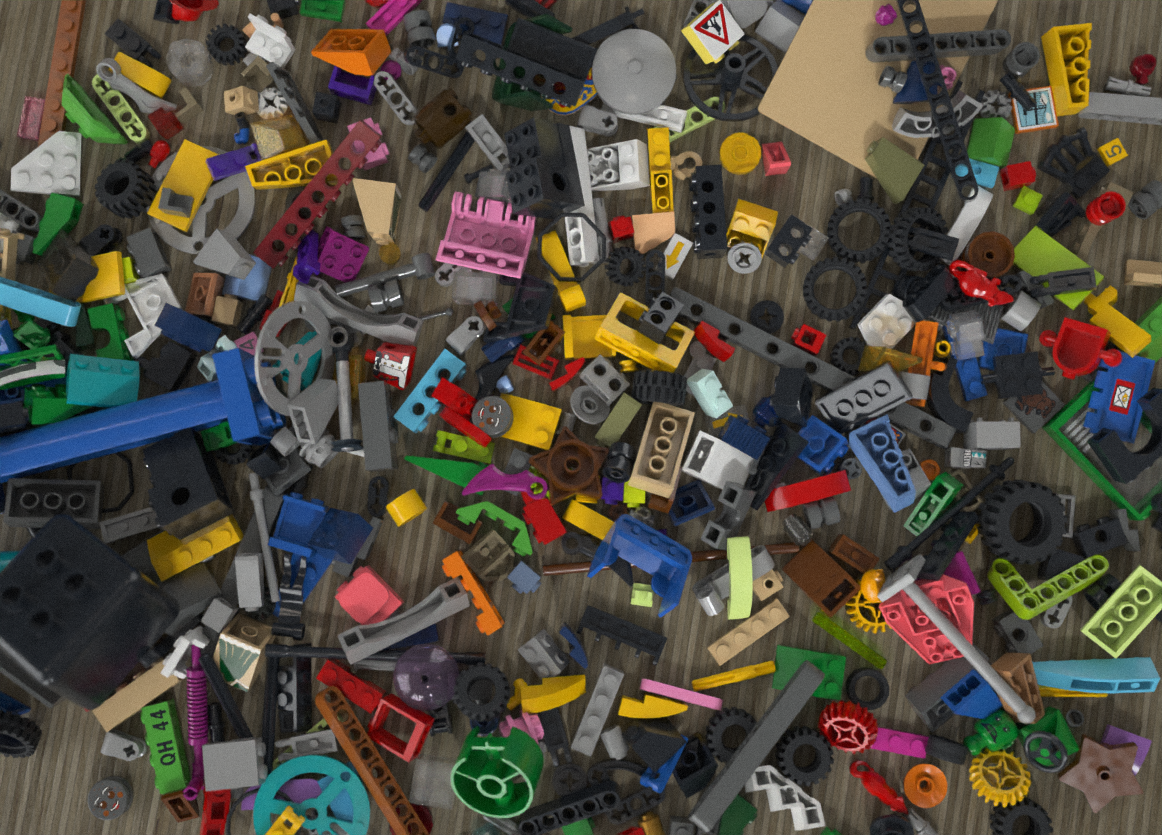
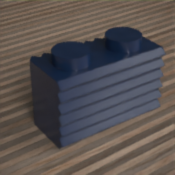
(744, 437)

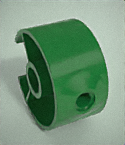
(486, 771)

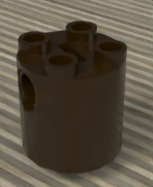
(438, 126)

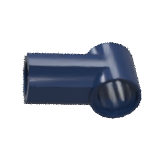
(496, 349)

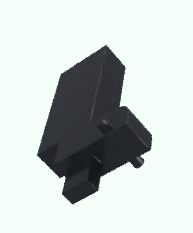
(609, 26)

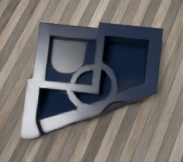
(913, 88)

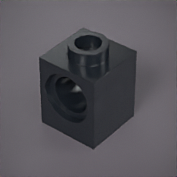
(326, 107)

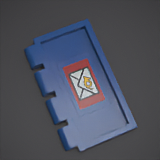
(1117, 401)

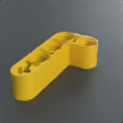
(553, 253)

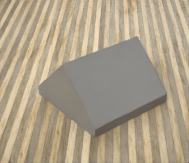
(780, 25)

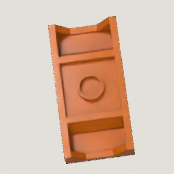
(489, 619)

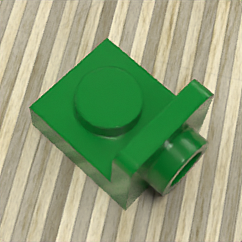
(32, 334)

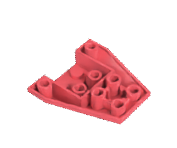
(915, 627)

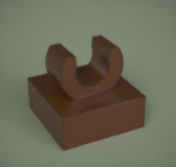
(488, 313)

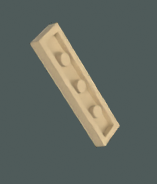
(748, 631)

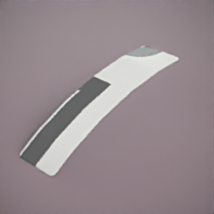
(31, 370)

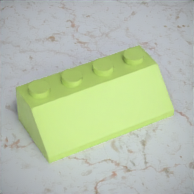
(1126, 612)

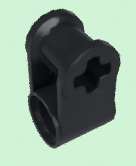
(101, 241)

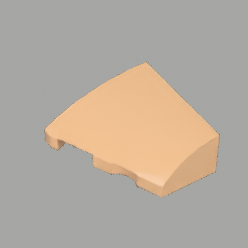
(652, 230)

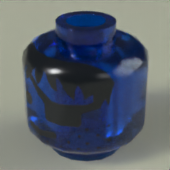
(764, 413)

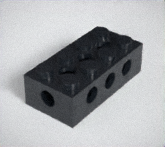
(708, 179)

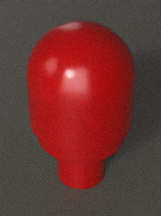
(159, 153)

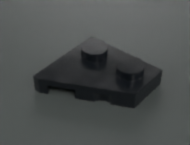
(1060, 214)

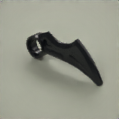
(489, 375)
(588, 547)

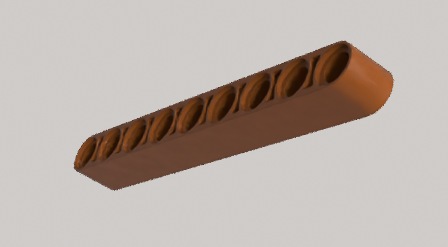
(372, 760)

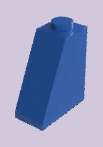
(972, 697)

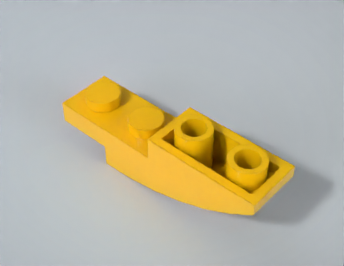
(660, 170)

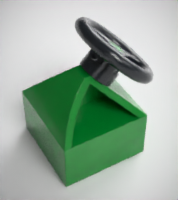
(1047, 741)

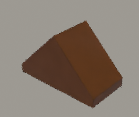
(544, 343)
(179, 806)

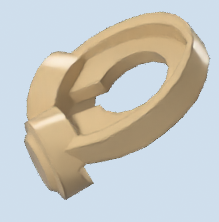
(678, 160)

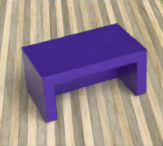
(352, 86)

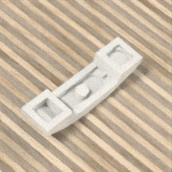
(968, 220)

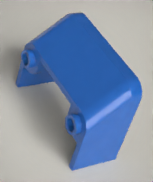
(650, 552)

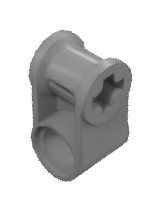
(594, 121)
(462, 338)
(120, 745)

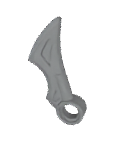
(146, 102)

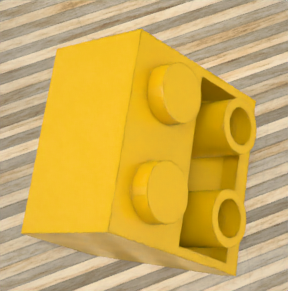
(751, 224)

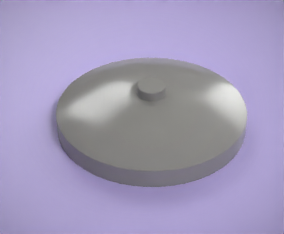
(633, 71)

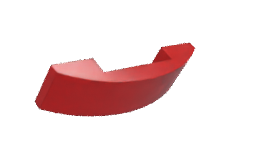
(808, 491)

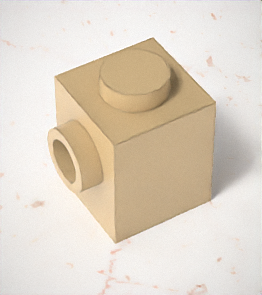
(241, 100)
(767, 584)

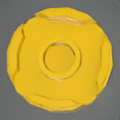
(740, 153)

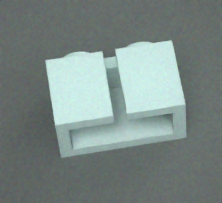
(707, 391)

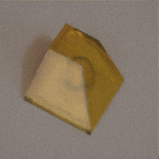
(277, 136)
(876, 355)

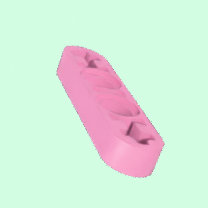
(681, 694)

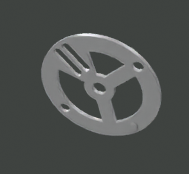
(238, 225)
(267, 339)

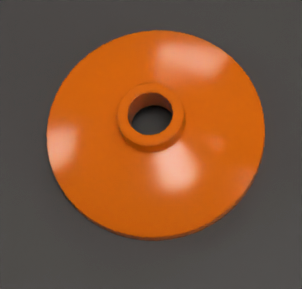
(935, 786)

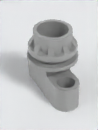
(320, 453)

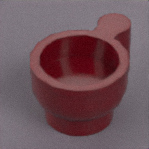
(1142, 67)

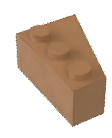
(1019, 674)

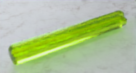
(849, 640)

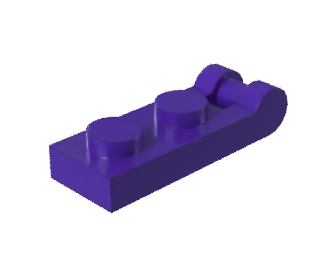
(232, 162)

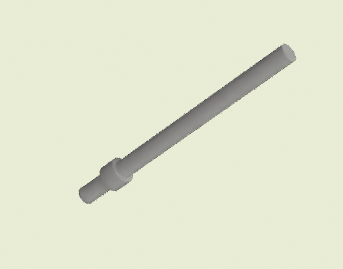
(256, 495)

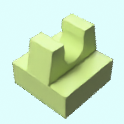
(642, 594)

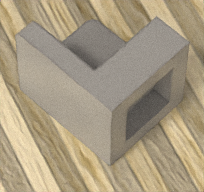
(219, 614)

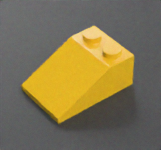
(532, 422)

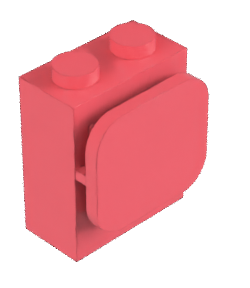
(368, 597)

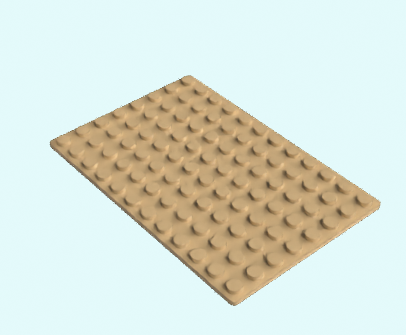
(832, 89)

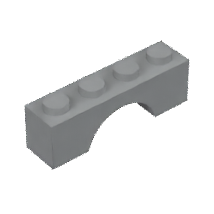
(597, 709)

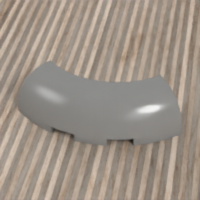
(922, 123)

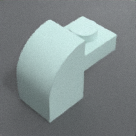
(206, 363)

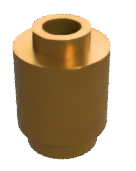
(651, 824)

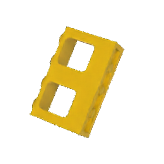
(635, 344)

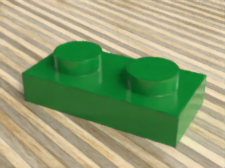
(323, 9)

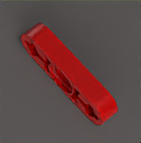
(465, 427)

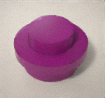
(393, 68)

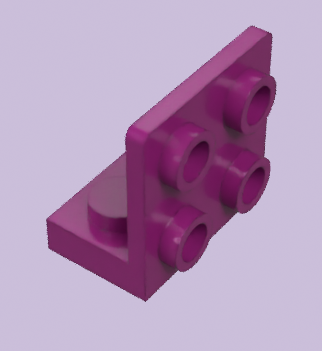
(340, 255)

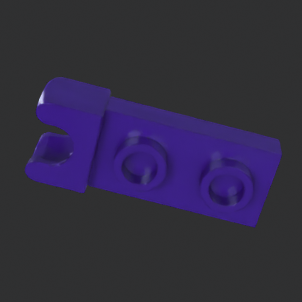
(307, 258)

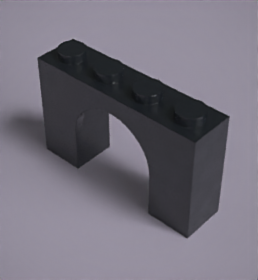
(1116, 457)

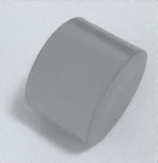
(1020, 311)
(916, 383)

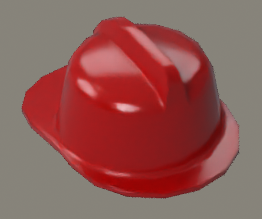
(191, 9)

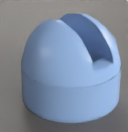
(504, 385)

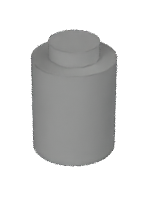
(615, 742)

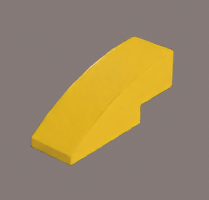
(552, 693)
(650, 707)

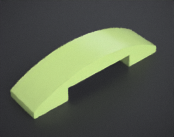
(740, 577)

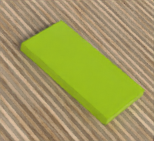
(1041, 254)

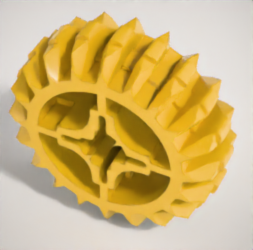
(875, 612)
(1016, 777)

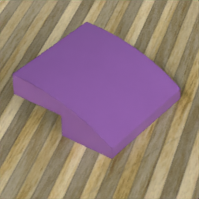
(1118, 736)

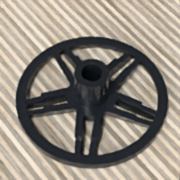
(730, 75)

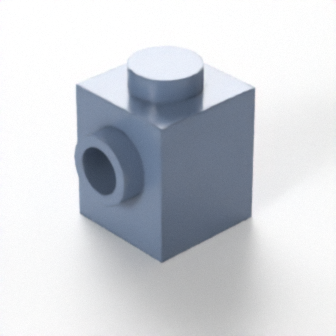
(524, 578)

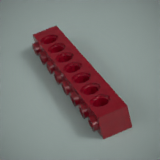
(266, 250)

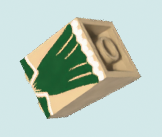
(379, 208)
(242, 651)

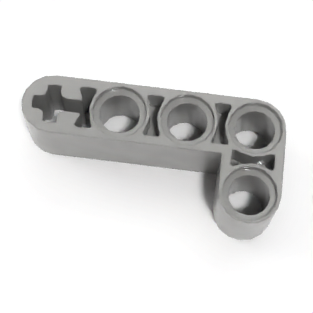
(716, 585)

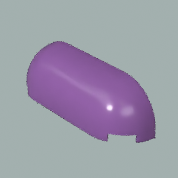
(297, 790)

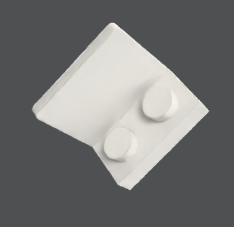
(269, 42)

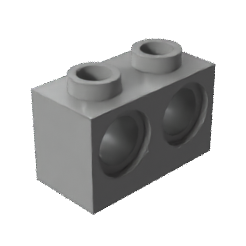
(600, 384)

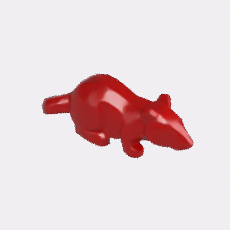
(975, 284)
(878, 787)

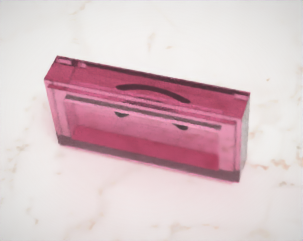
(31, 118)

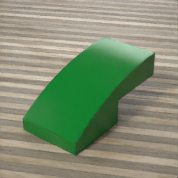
(217, 437)

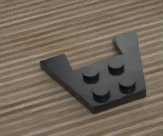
(529, 309)

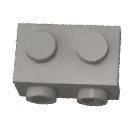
(544, 655)

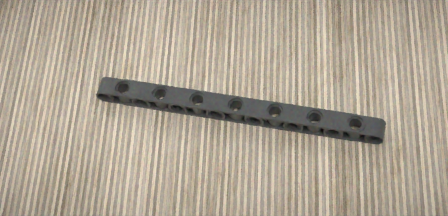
(788, 356)

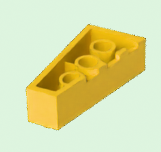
(1067, 66)
(291, 168)

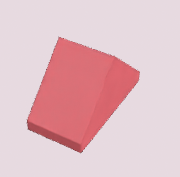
(775, 158)

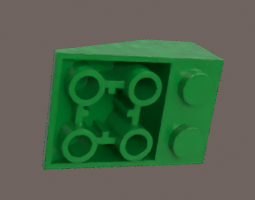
(49, 404)

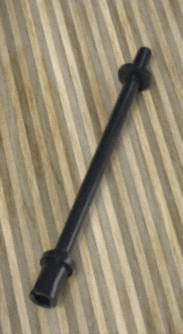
(904, 553)

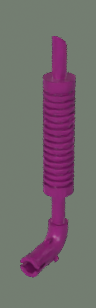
(197, 721)

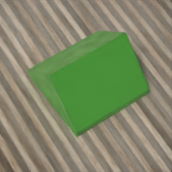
(991, 141)

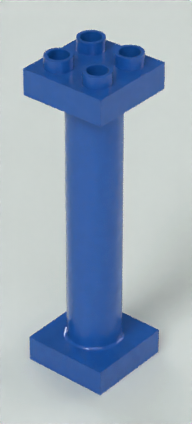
(147, 421)

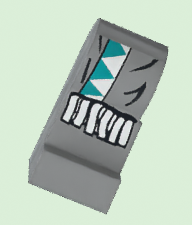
(965, 458)

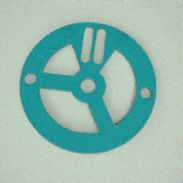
(267, 804)

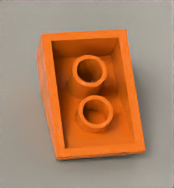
(354, 49)

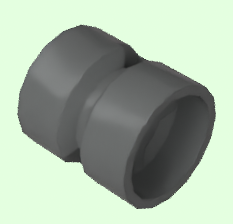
(419, 27)
(1021, 59)
(1147, 201)
(385, 296)
(823, 512)

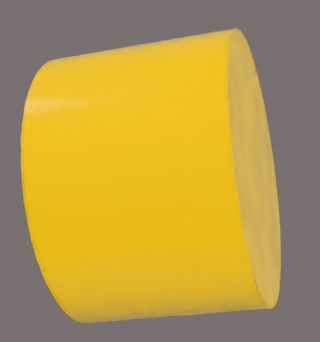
(406, 507)

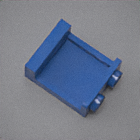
(297, 523)

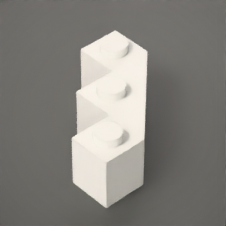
(784, 795)

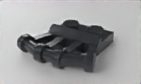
(1083, 174)

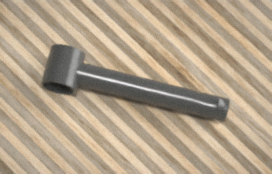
(420, 266)

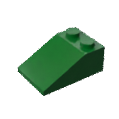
(832, 664)

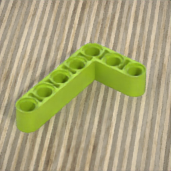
(1050, 588)

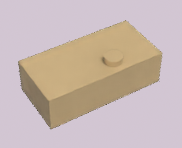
(661, 449)

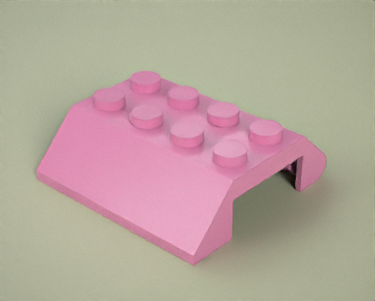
(486, 238)

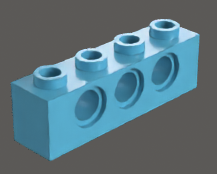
(406, 412)

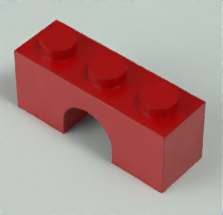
(357, 690)

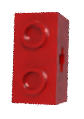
(454, 398)

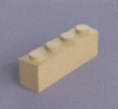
(132, 697)

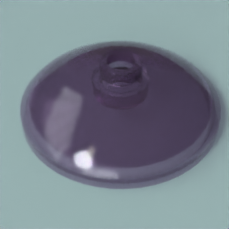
(437, 666)

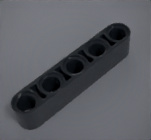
(576, 801)

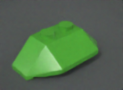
(88, 115)

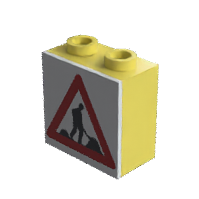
(713, 32)

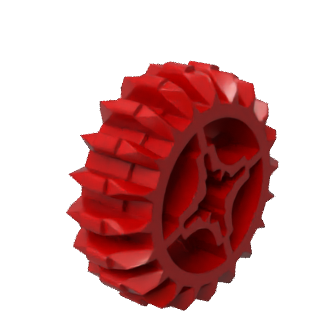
(848, 726)

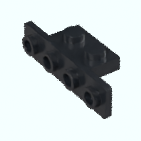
(295, 691)

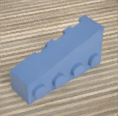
(883, 460)

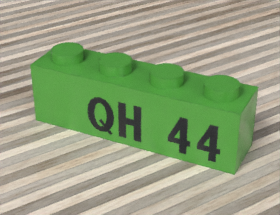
(166, 746)

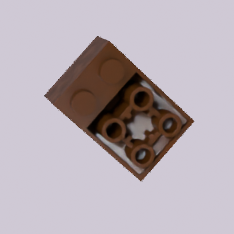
(821, 579)

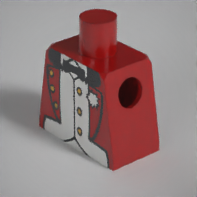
(393, 363)

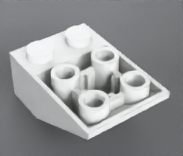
(619, 166)
(716, 461)

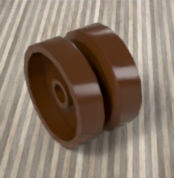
(989, 253)

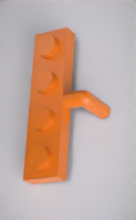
(924, 347)

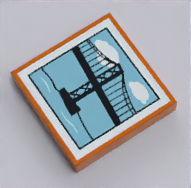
(1040, 116)

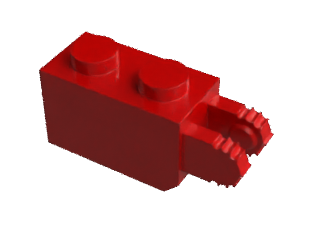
(543, 518)

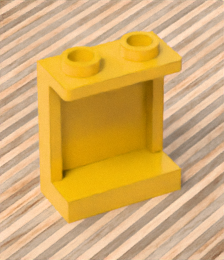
(580, 338)

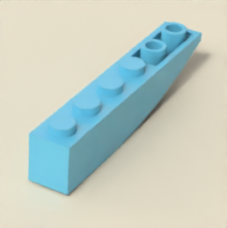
(1099, 675)

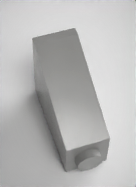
(225, 255)
(313, 410)
(250, 580)

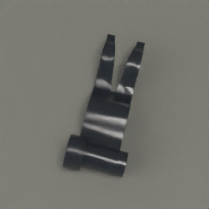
(291, 603)

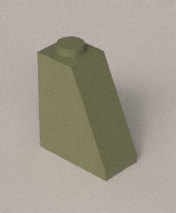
(893, 168)
(617, 421)

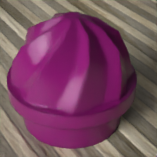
(885, 15)

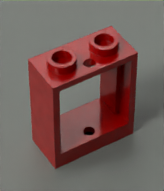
(404, 750)

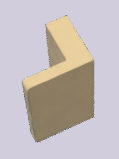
(1143, 273)

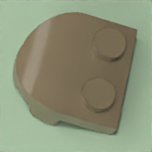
(490, 557)

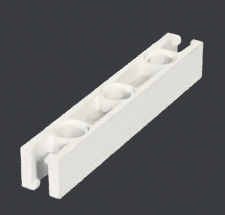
(580, 235)

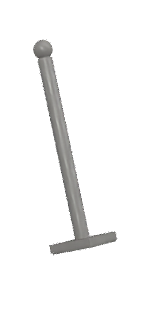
(904, 579)

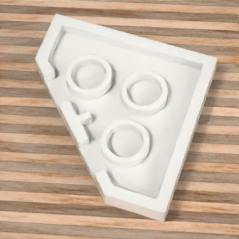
(51, 167)

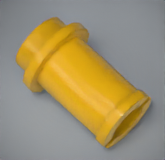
(940, 354)

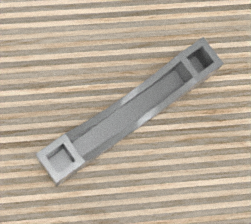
(391, 328)
(368, 639)

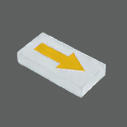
(675, 255)

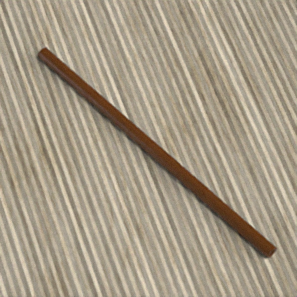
(697, 556)

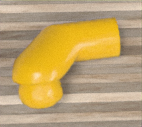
(516, 699)

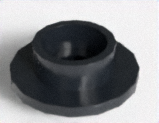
(891, 825)

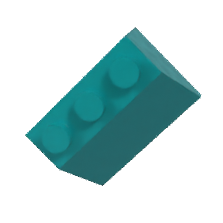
(101, 381)

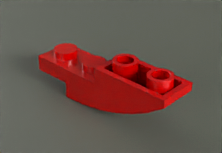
(215, 811)

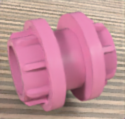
(526, 722)

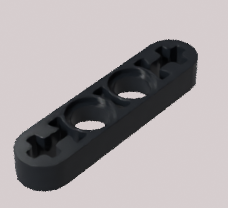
(963, 303)

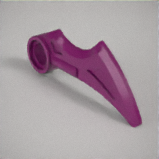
(494, 479)

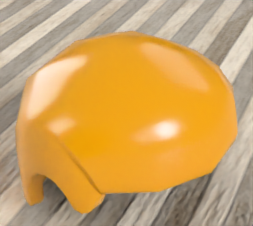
(871, 584)

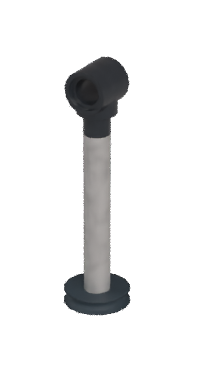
(342, 350)

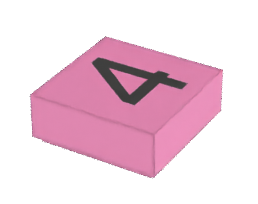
(248, 343)

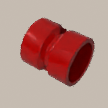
(1105, 208)

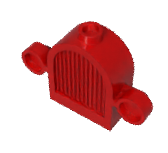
(1080, 348)

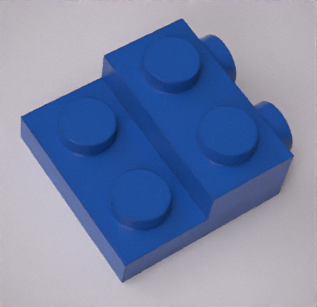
(823, 446)

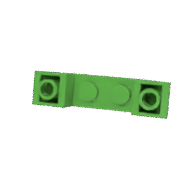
(521, 541)

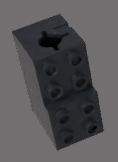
(543, 169)
(186, 484)

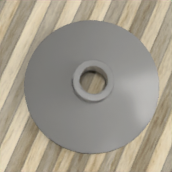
(588, 405)

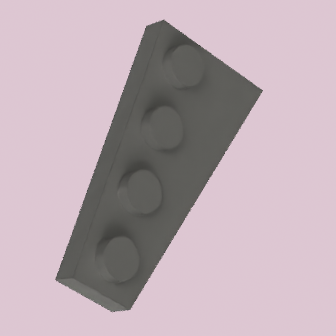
(296, 103)

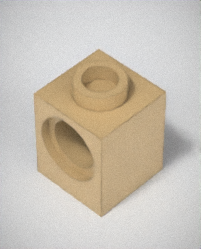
(227, 310)

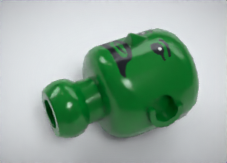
(993, 732)

